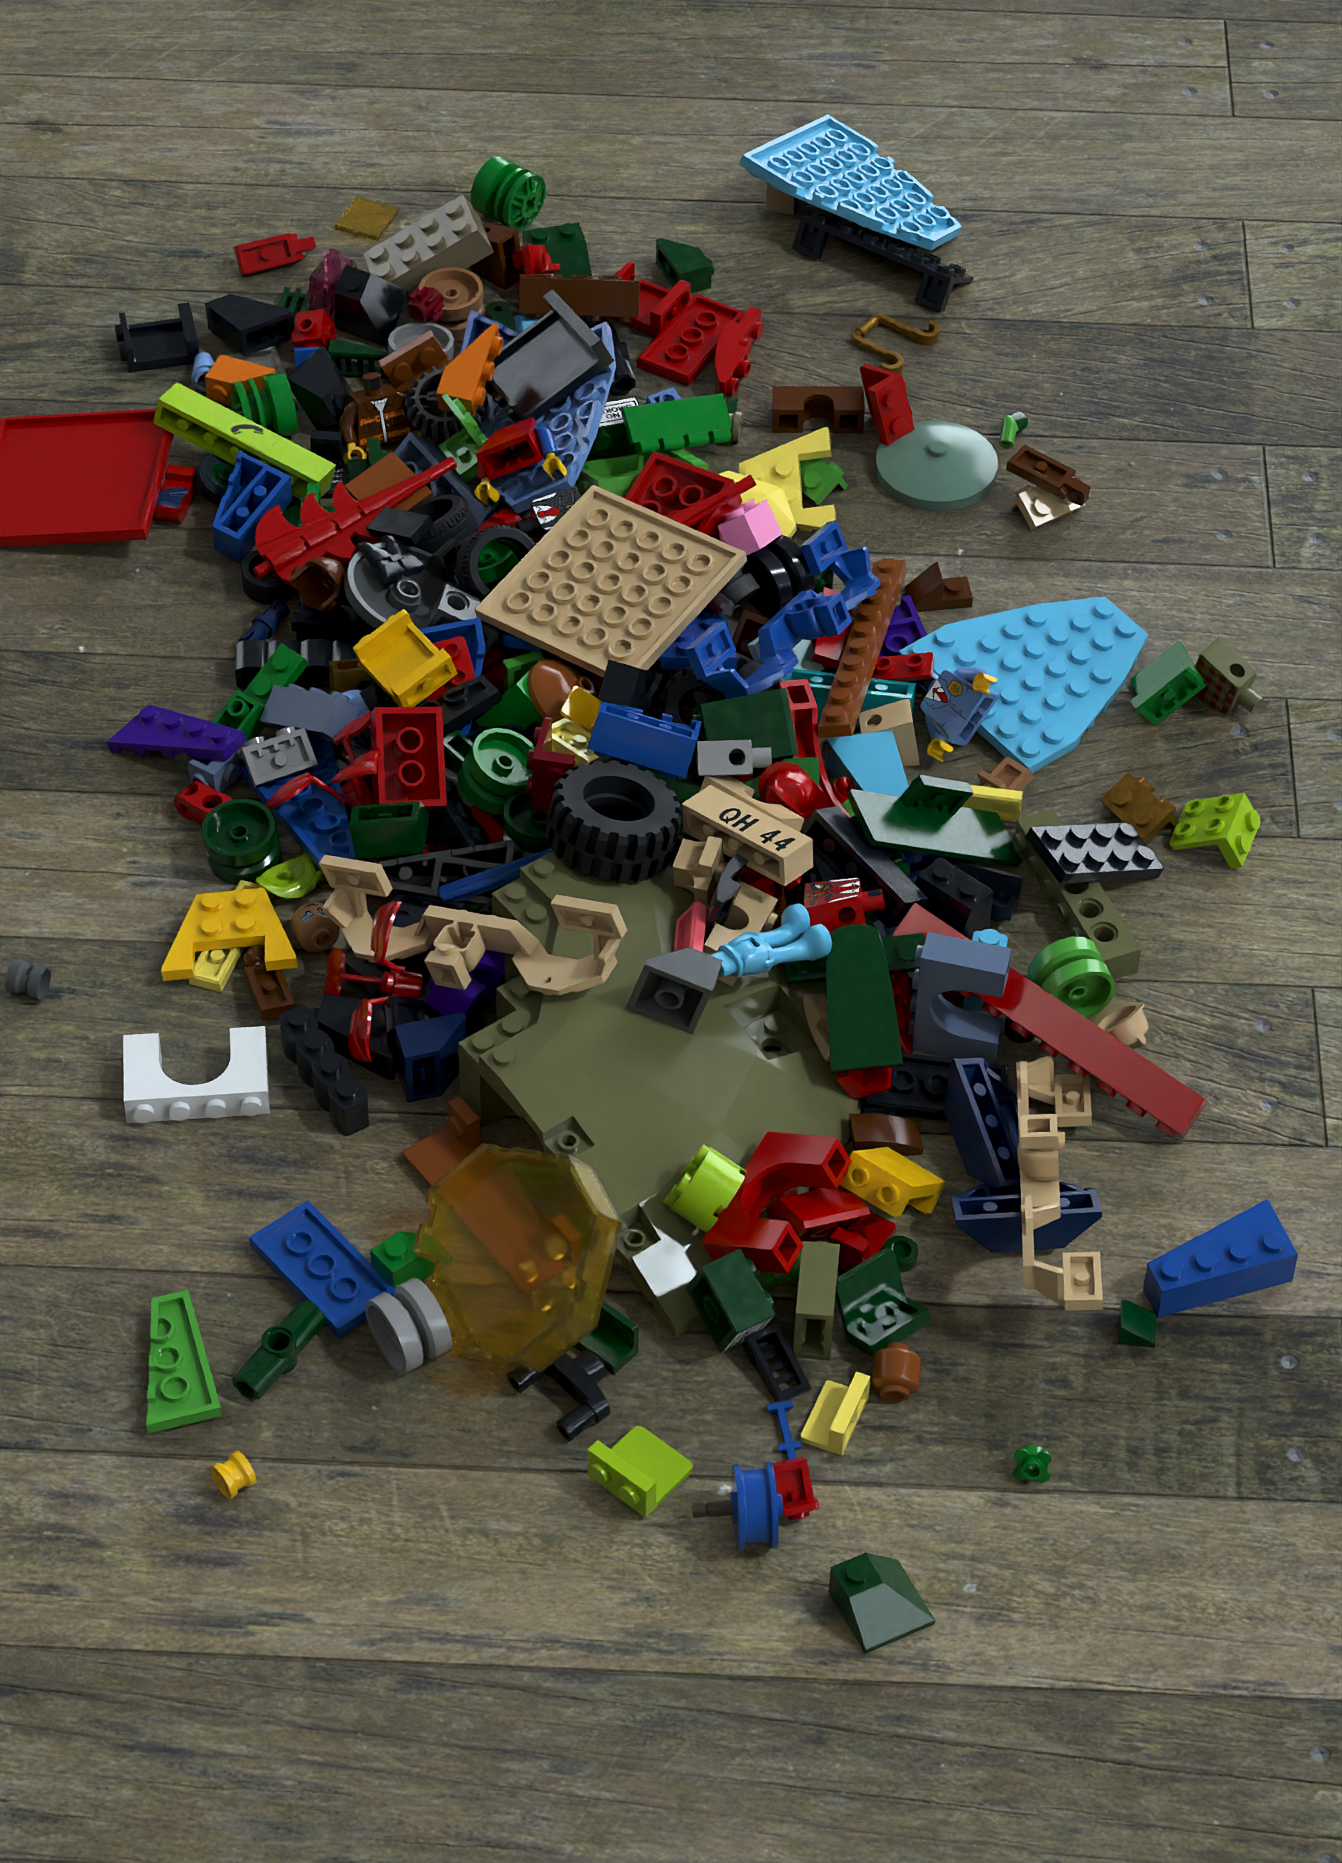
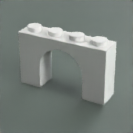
(236, 1092)

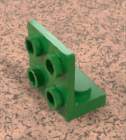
(1166, 684)

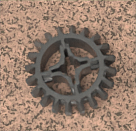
(424, 408)

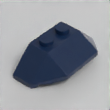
(983, 1122)
(996, 1222)

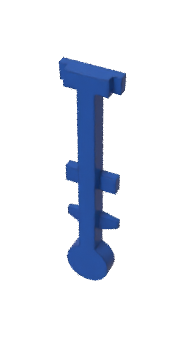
(788, 1445)

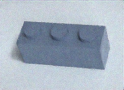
(313, 709)

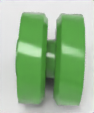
(1074, 975)

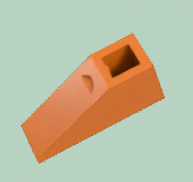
(470, 370)

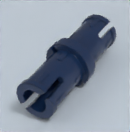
(265, 624)

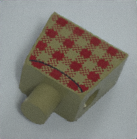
(1226, 679)

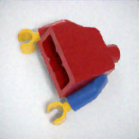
(513, 450)

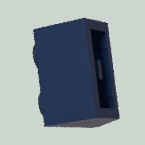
(429, 1055)

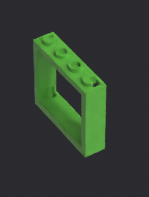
(620, 472)

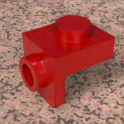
(795, 1485)

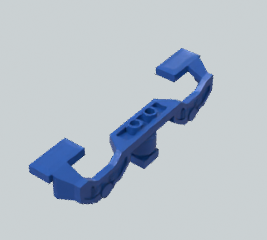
(804, 617)

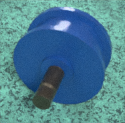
(752, 1506)

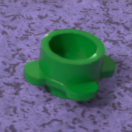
(1032, 1464)

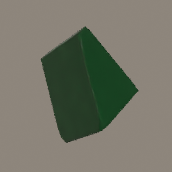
(1136, 1325)

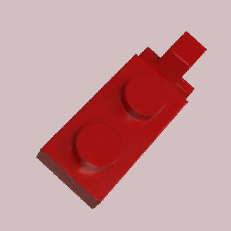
(271, 252)

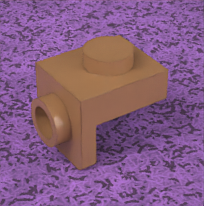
(1006, 775)

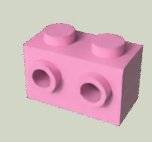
(749, 527)

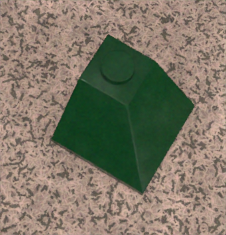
(877, 1600)

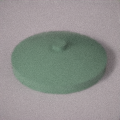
(937, 466)

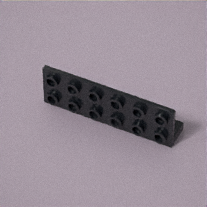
(937, 277)

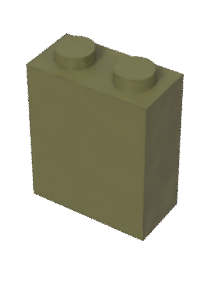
(816, 1300)

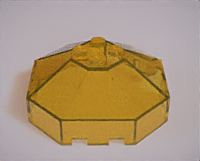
(519, 1254)

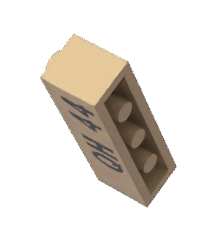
(764, 841)

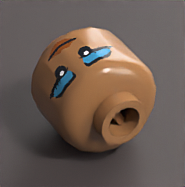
(312, 926)

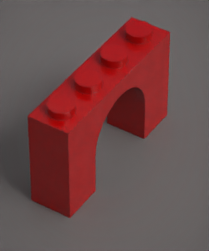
(776, 1166)

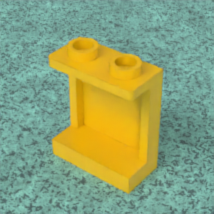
(404, 660)
(892, 1181)

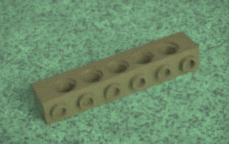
(1080, 906)

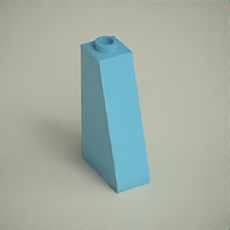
(868, 761)

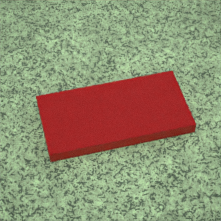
(688, 340)

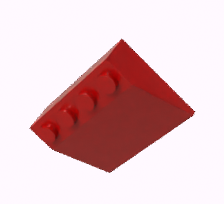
(673, 485)

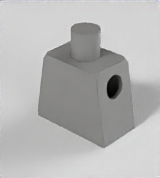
(713, 758)

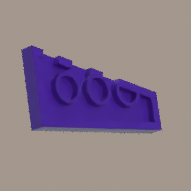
(177, 734)

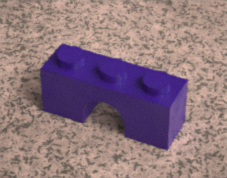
(484, 981)

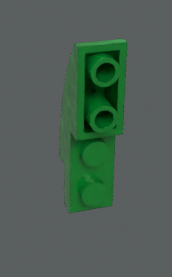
(246, 708)

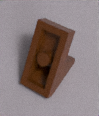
(934, 593)

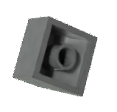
(675, 987)

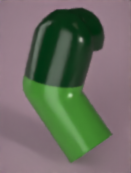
(1010, 425)

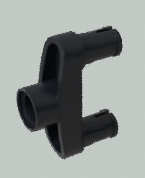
(580, 1381)

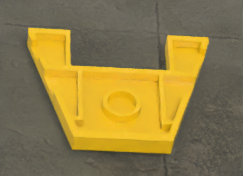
(228, 922)

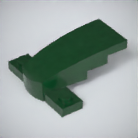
(860, 994)

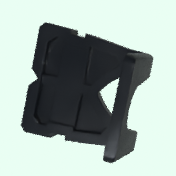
(392, 562)

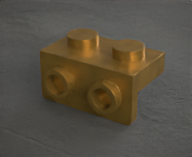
(1135, 804)

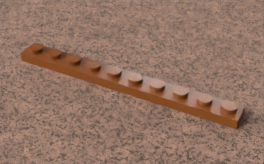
(862, 652)

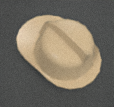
(1124, 1022)

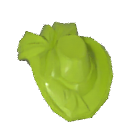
(292, 878)

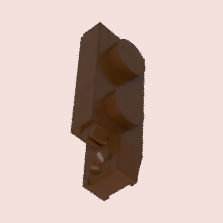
(1048, 475)

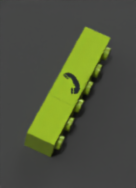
(227, 432)

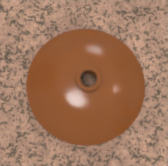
(550, 684)

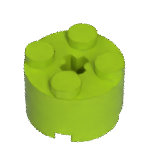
(705, 1188)

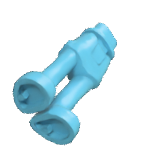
(788, 943)

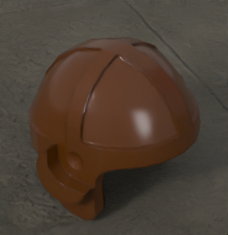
(320, 583)

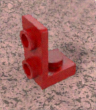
(905, 667)
(862, 1240)

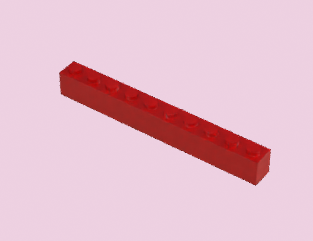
(1080, 1041)

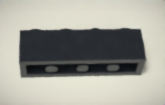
(851, 855)

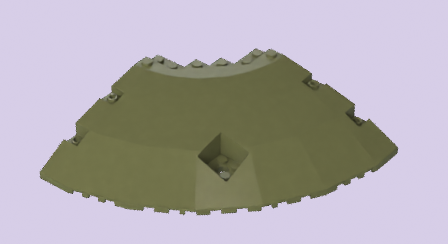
(639, 1090)

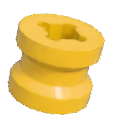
(233, 1474)

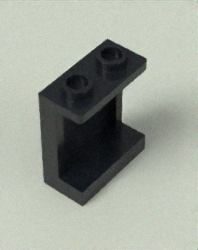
(158, 342)

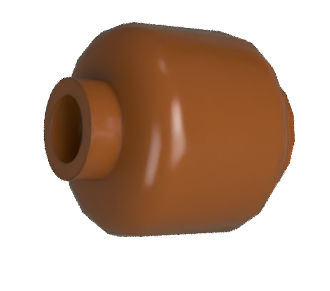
(896, 1372)

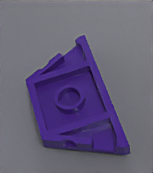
(903, 630)

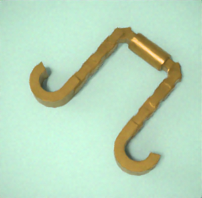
(891, 356)

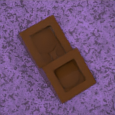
(882, 1130)

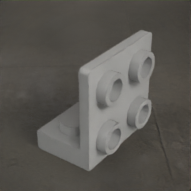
(277, 757)

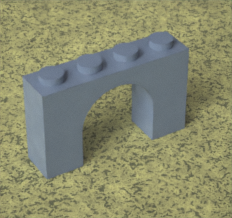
(950, 965)

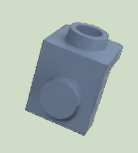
(217, 773)

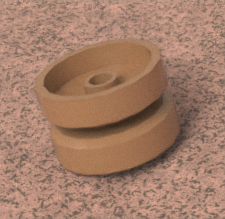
(461, 292)

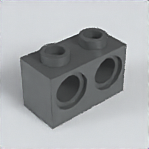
(457, 606)

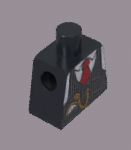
(548, 511)

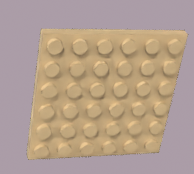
(610, 584)

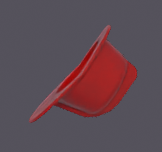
(792, 788)

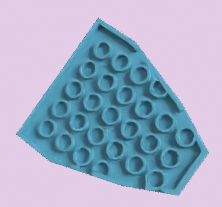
(844, 175)
(1052, 670)

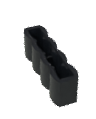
(253, 655)
(324, 1070)

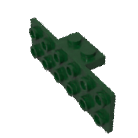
(933, 821)

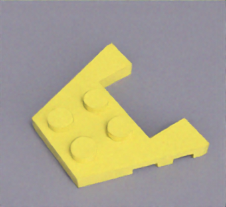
(782, 469)

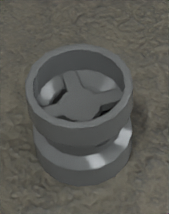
(28, 979)

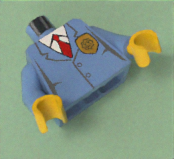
(956, 707)

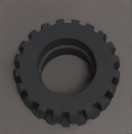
(613, 821)

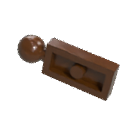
(266, 987)

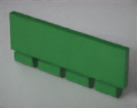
(677, 424)

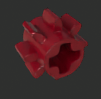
(425, 304)

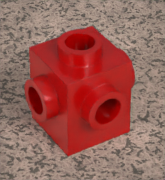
(313, 329)

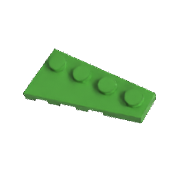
(179, 1371)

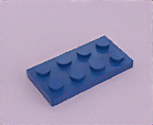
(320, 1266)

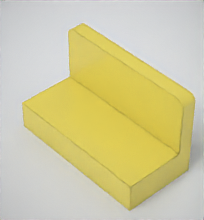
(836, 1414)

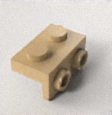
(1040, 506)

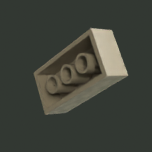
(438, 240)

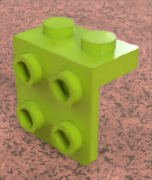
(1219, 821)
(638, 1469)

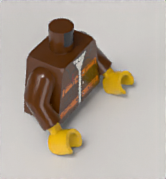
(374, 413)

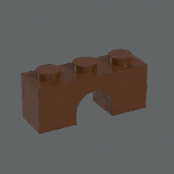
(837, 404)

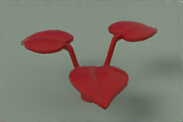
(354, 790)
(394, 983)

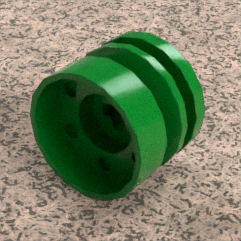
(508, 193)
(268, 407)

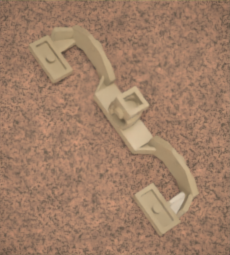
(464, 935)
(1080, 1281)

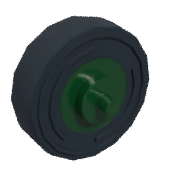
(213, 478)

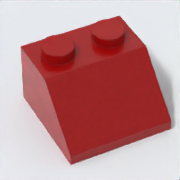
(819, 1211)

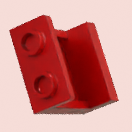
(657, 303)

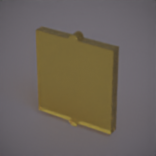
(367, 218)

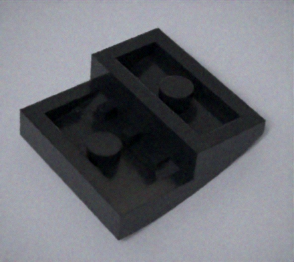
(725, 894)

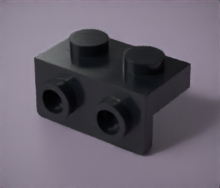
(1005, 888)

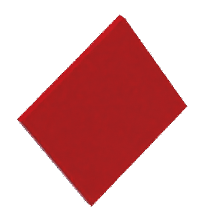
(80, 477)

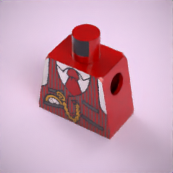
(840, 902)

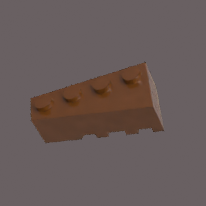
(583, 294)

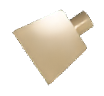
(897, 718)

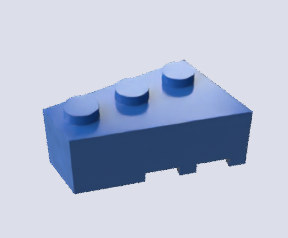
(249, 495)
(644, 740)

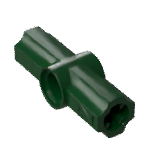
(279, 1350)

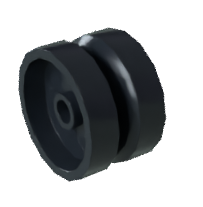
(780, 573)

